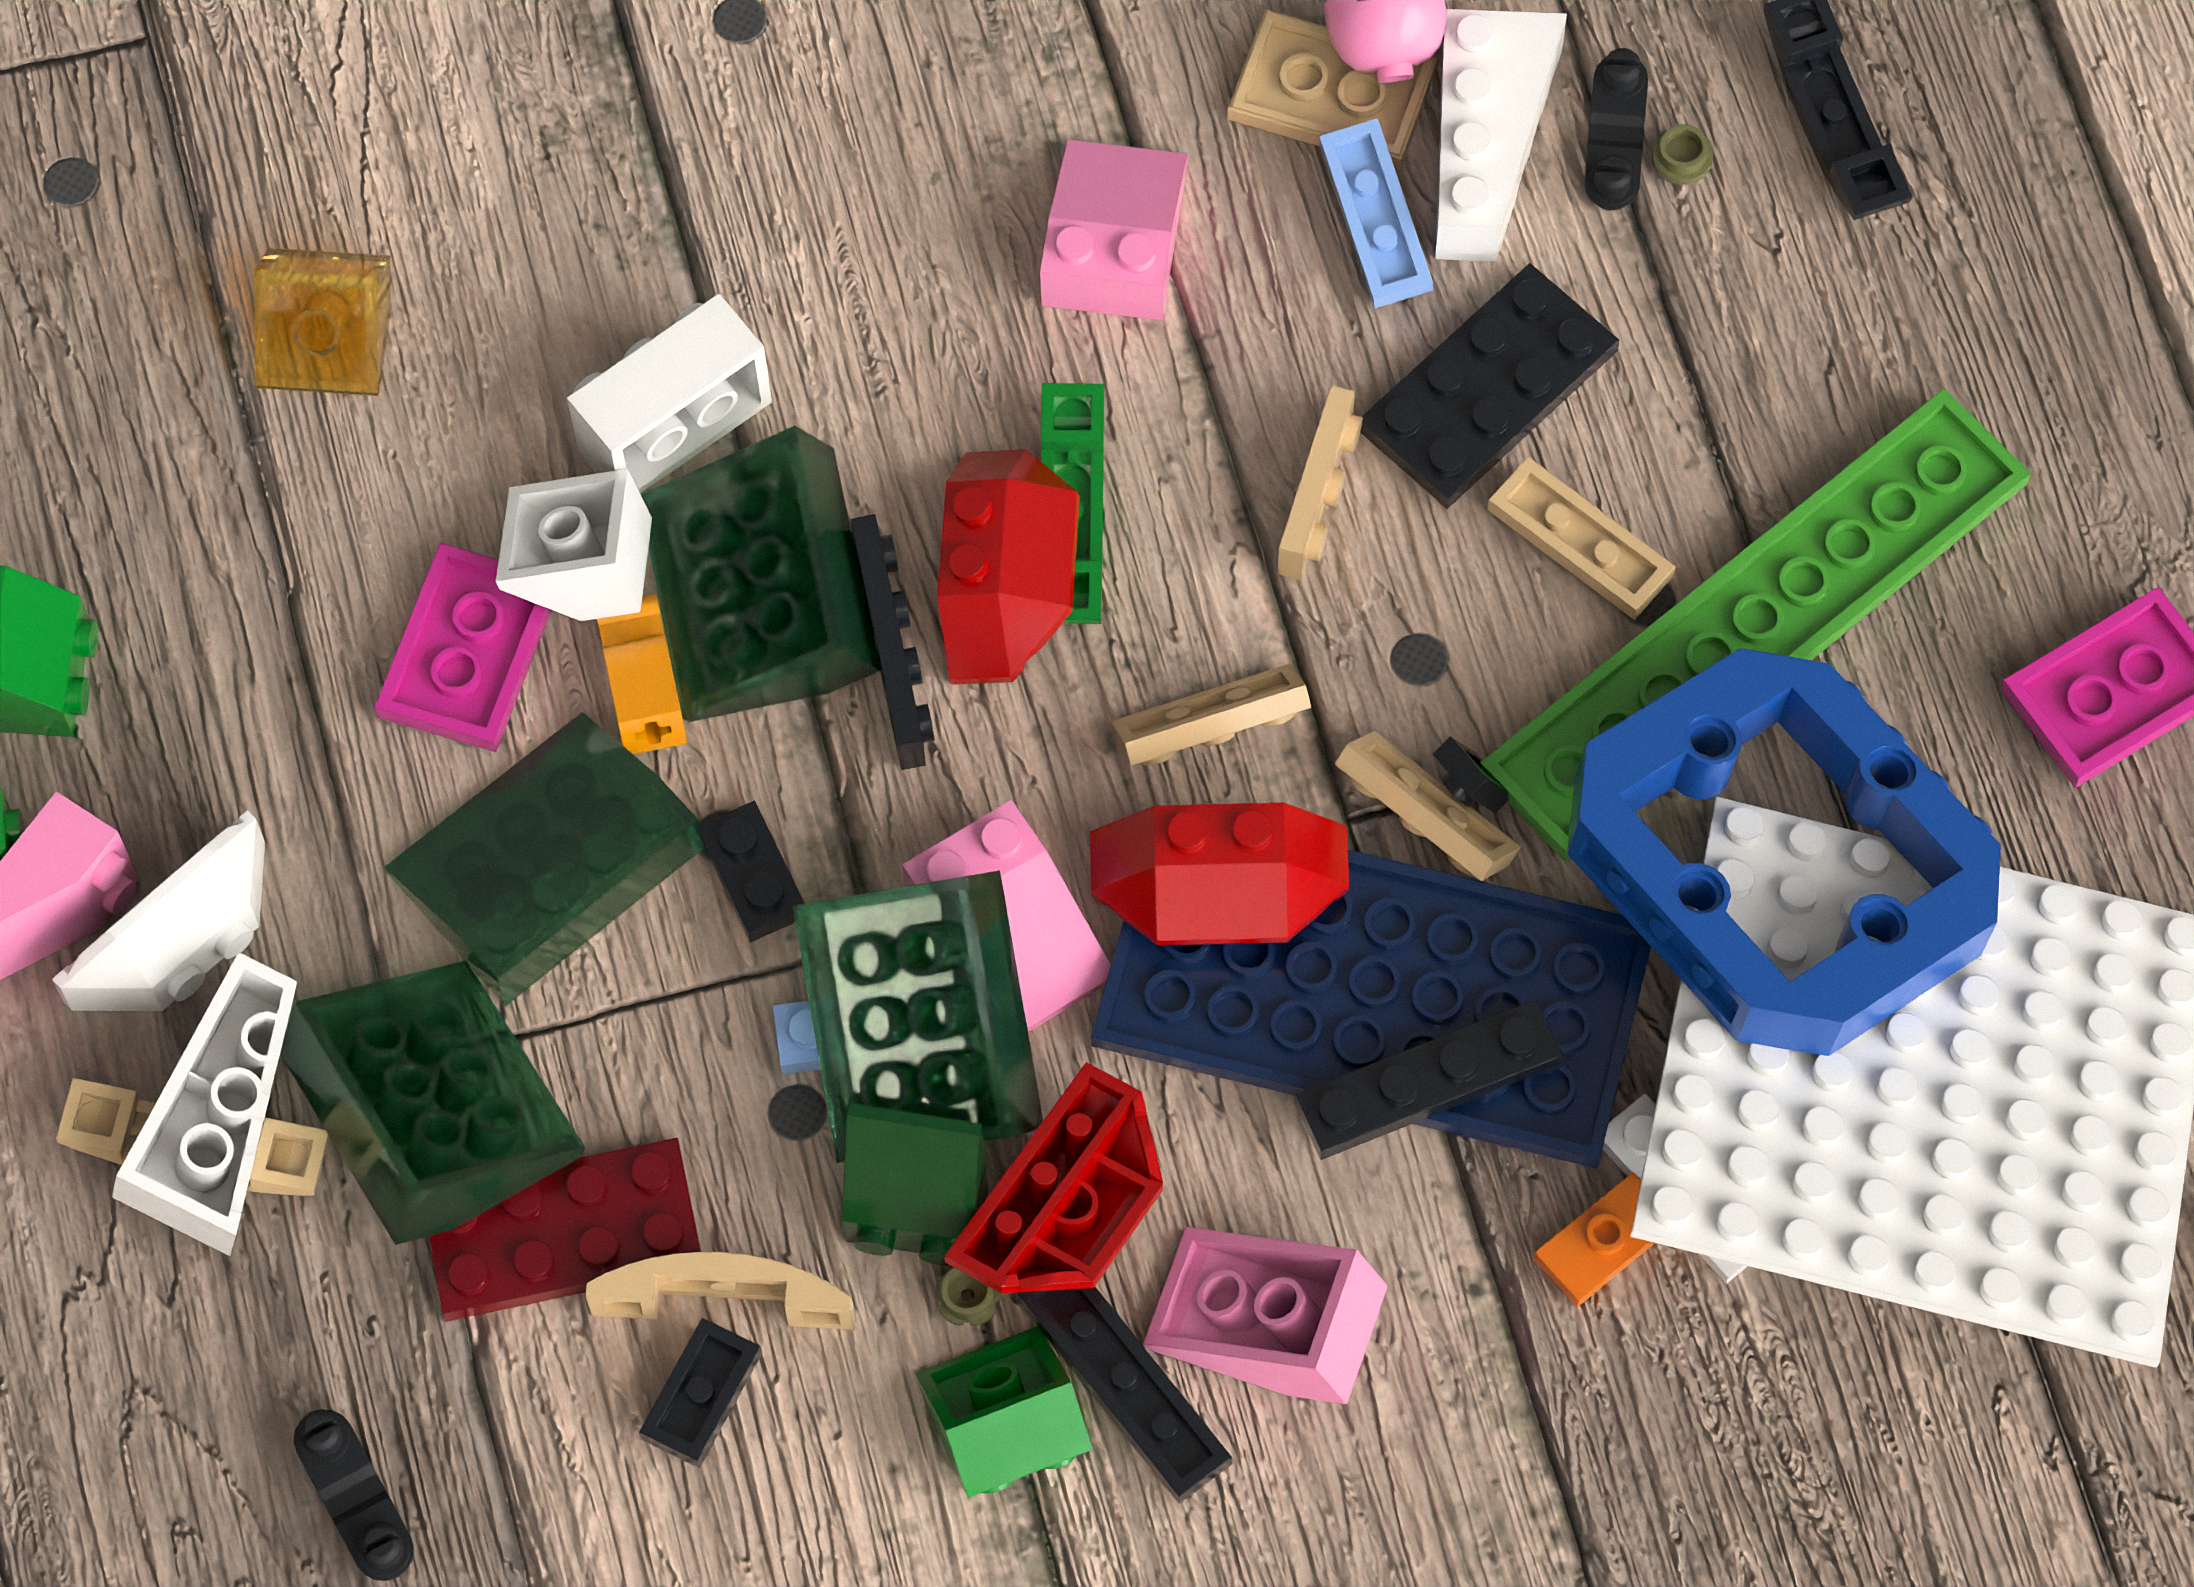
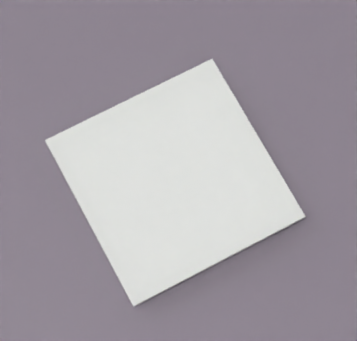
(1975, 1152)

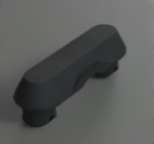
(1616, 130)
(353, 1495)

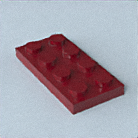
(567, 1231)

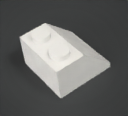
(577, 545)

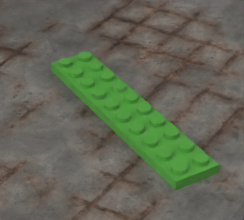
(1780, 594)

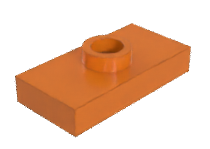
(1594, 1244)

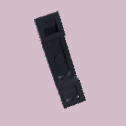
(1832, 109)

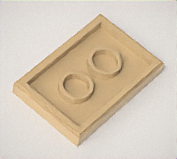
(1305, 90)

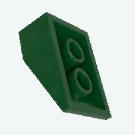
(910, 1181)

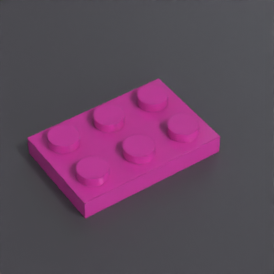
(462, 652)
(2109, 687)

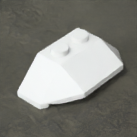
(175, 931)

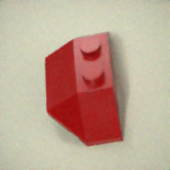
(1004, 563)
(1219, 871)
(1067, 1193)

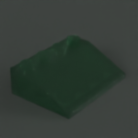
(760, 579)
(547, 856)
(920, 1005)
(427, 1097)

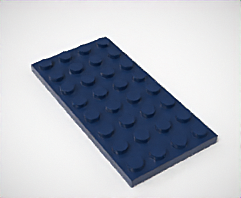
(1386, 972)

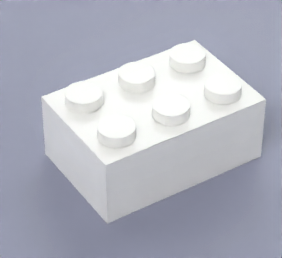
(671, 395)

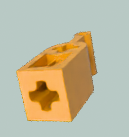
(642, 679)

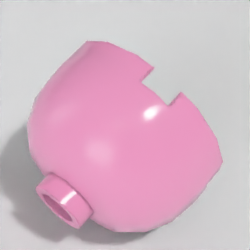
(1386, 34)

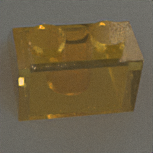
(321, 321)

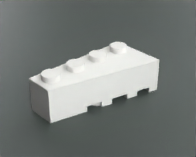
(1490, 106)
(207, 1123)

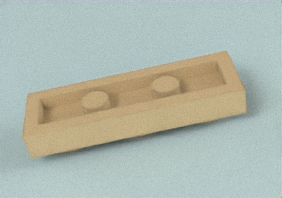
(1319, 484)
(1581, 538)
(1211, 715)
(1426, 806)

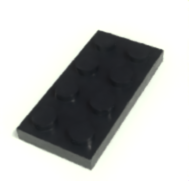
(1488, 385)

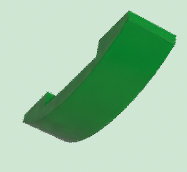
(1075, 452)

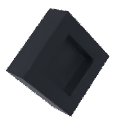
(1466, 778)

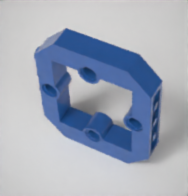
(1706, 947)

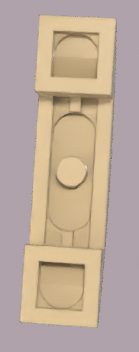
(109, 1118)
(636, 1287)

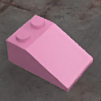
(1112, 230)
(60, 883)
(1051, 940)
(1269, 1312)

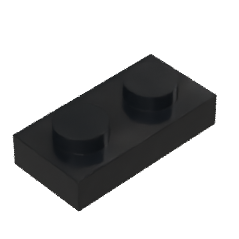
(751, 870)
(700, 1392)

